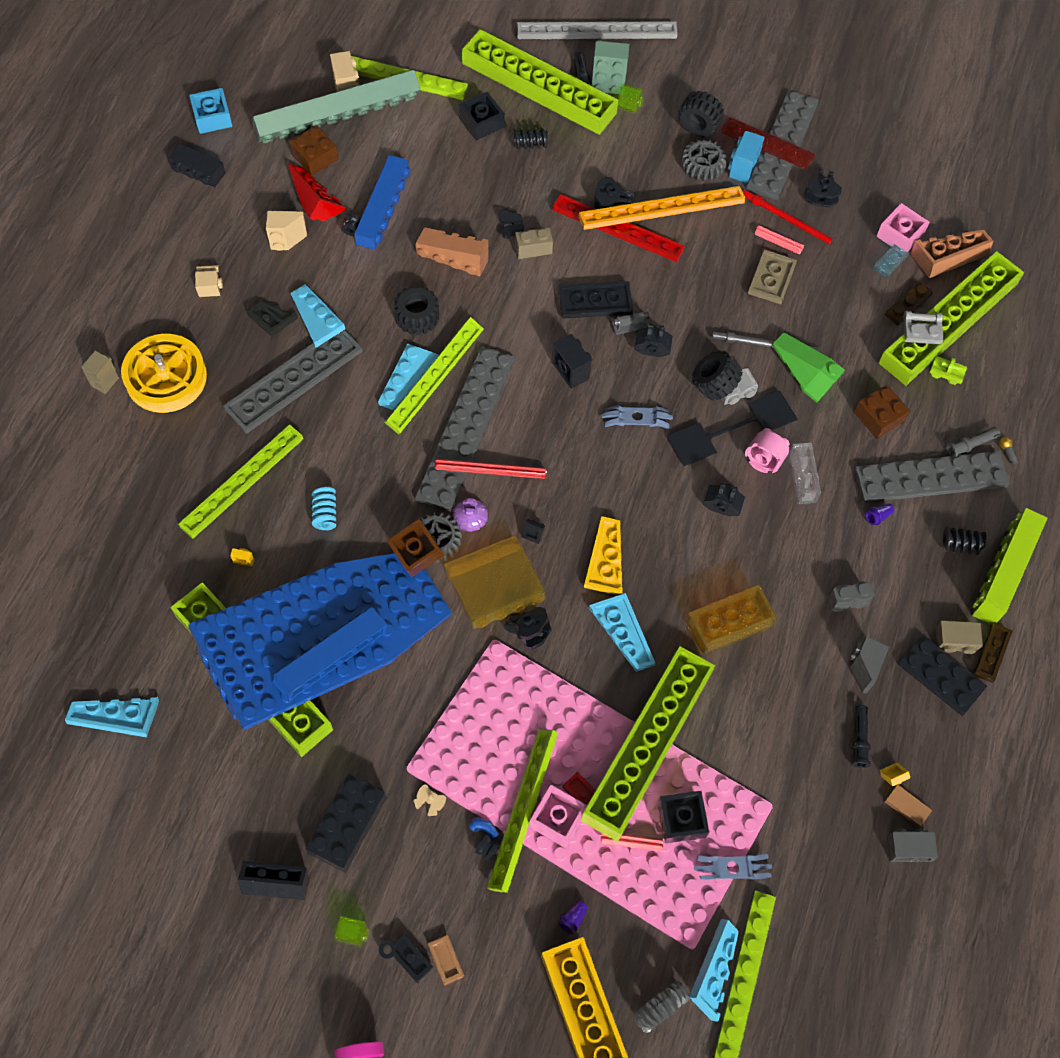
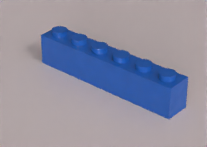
(382, 202)
(329, 653)

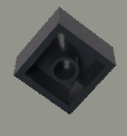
(481, 115)
(571, 360)
(683, 817)

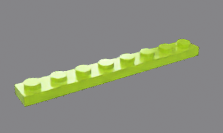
(426, 82)
(434, 375)
(240, 481)
(522, 811)
(745, 976)

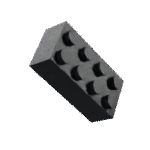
(346, 823)

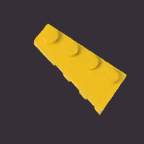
(605, 563)

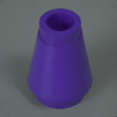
(878, 514)
(573, 917)

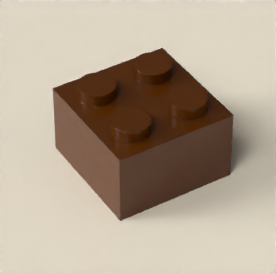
(314, 150)
(881, 411)
(415, 547)

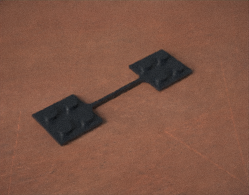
(695, 444)

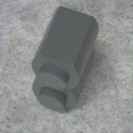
(851, 596)

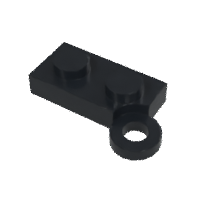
(408, 957)

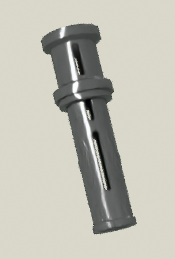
(966, 444)

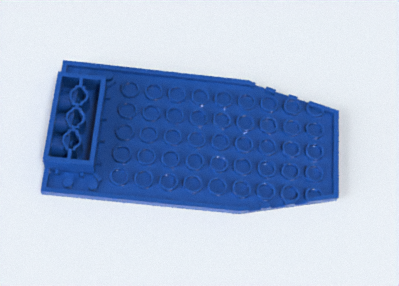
(267, 631)

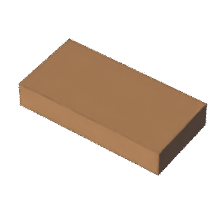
(908, 806)
(445, 960)

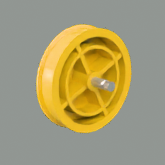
(164, 373)

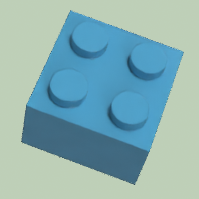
(210, 110)
(745, 156)

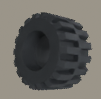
(701, 113)
(416, 298)
(717, 375)

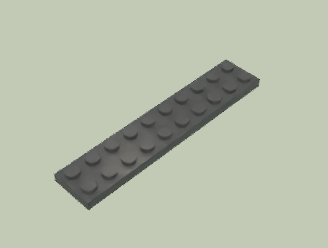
(466, 427)

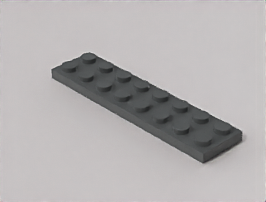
(791, 126)
(291, 381)
(931, 477)

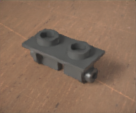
(630, 322)

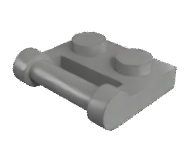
(923, 332)

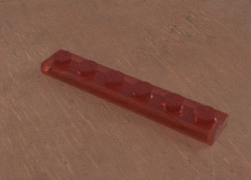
(771, 144)

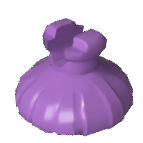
(470, 514)

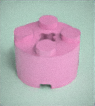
(767, 451)

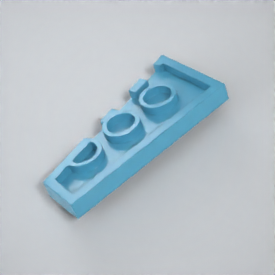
(317, 317)
(405, 375)
(623, 628)
(118, 716)
(714, 970)

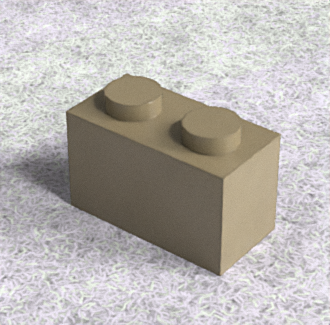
(533, 243)
(100, 372)
(959, 636)

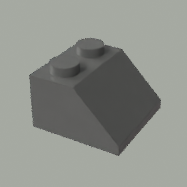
(867, 662)

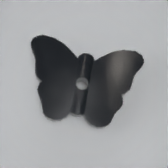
(511, 223)

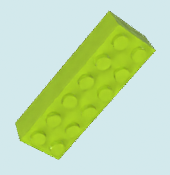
(1008, 566)

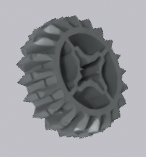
(699, 159)
(453, 534)
(661, 1006)

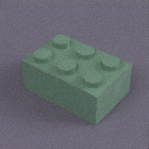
(610, 66)

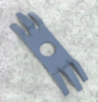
(623, 416)
(745, 868)

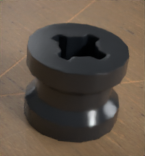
(350, 225)
(487, 848)

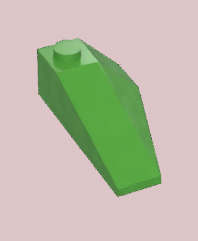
(811, 368)

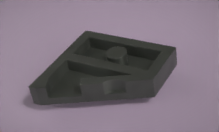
(270, 318)

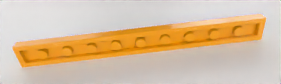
(661, 207)

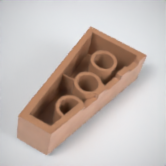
(453, 250)
(948, 253)

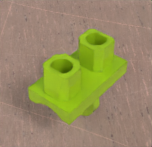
(948, 370)

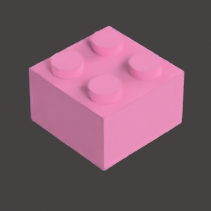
(902, 228)
(557, 816)

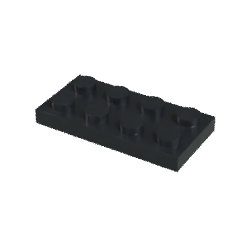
(595, 299)
(942, 675)

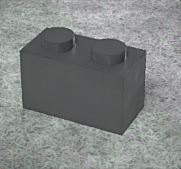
(912, 846)

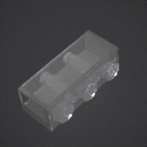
(804, 473)

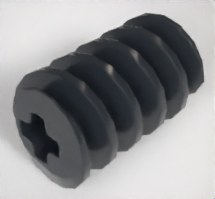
(531, 138)
(964, 540)

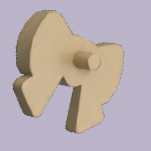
(425, 795)

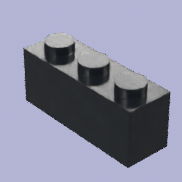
(196, 165)
(273, 880)

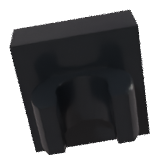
(533, 531)

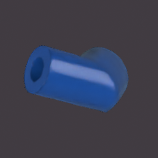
(485, 825)

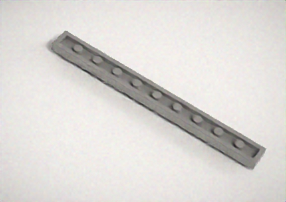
(597, 30)

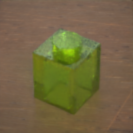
(630, 98)
(351, 931)

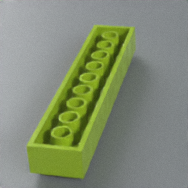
(540, 81)
(959, 311)
(301, 725)
(647, 744)

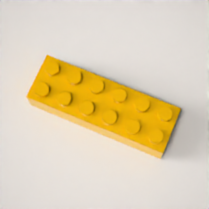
(582, 1001)

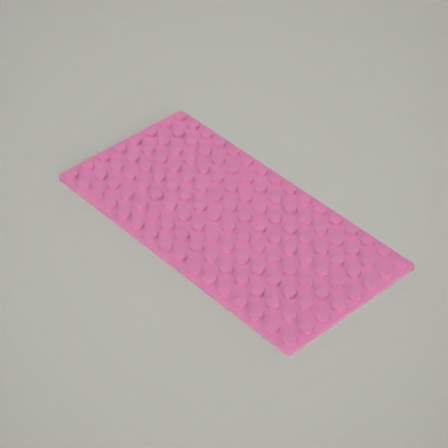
(482, 754)

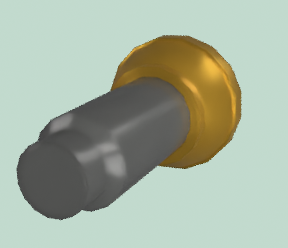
(1006, 444)

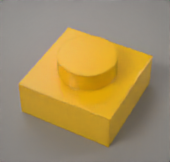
(242, 557)
(895, 774)

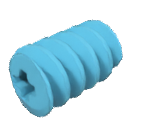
(323, 508)

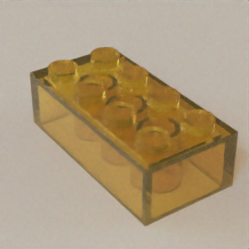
(731, 619)

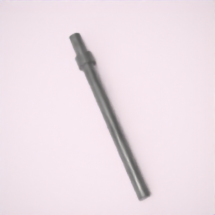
(730, 337)

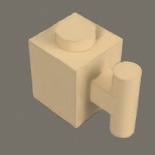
(207, 281)

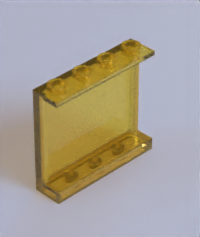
(495, 582)

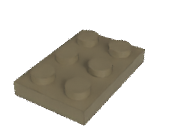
(772, 277)

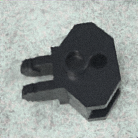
(823, 189)
(610, 194)
(653, 341)
(724, 499)
(529, 626)

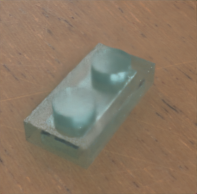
(890, 261)

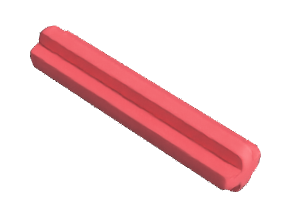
(779, 239)
(635, 842)

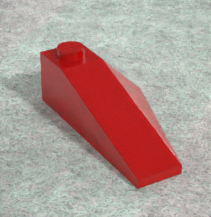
(314, 196)

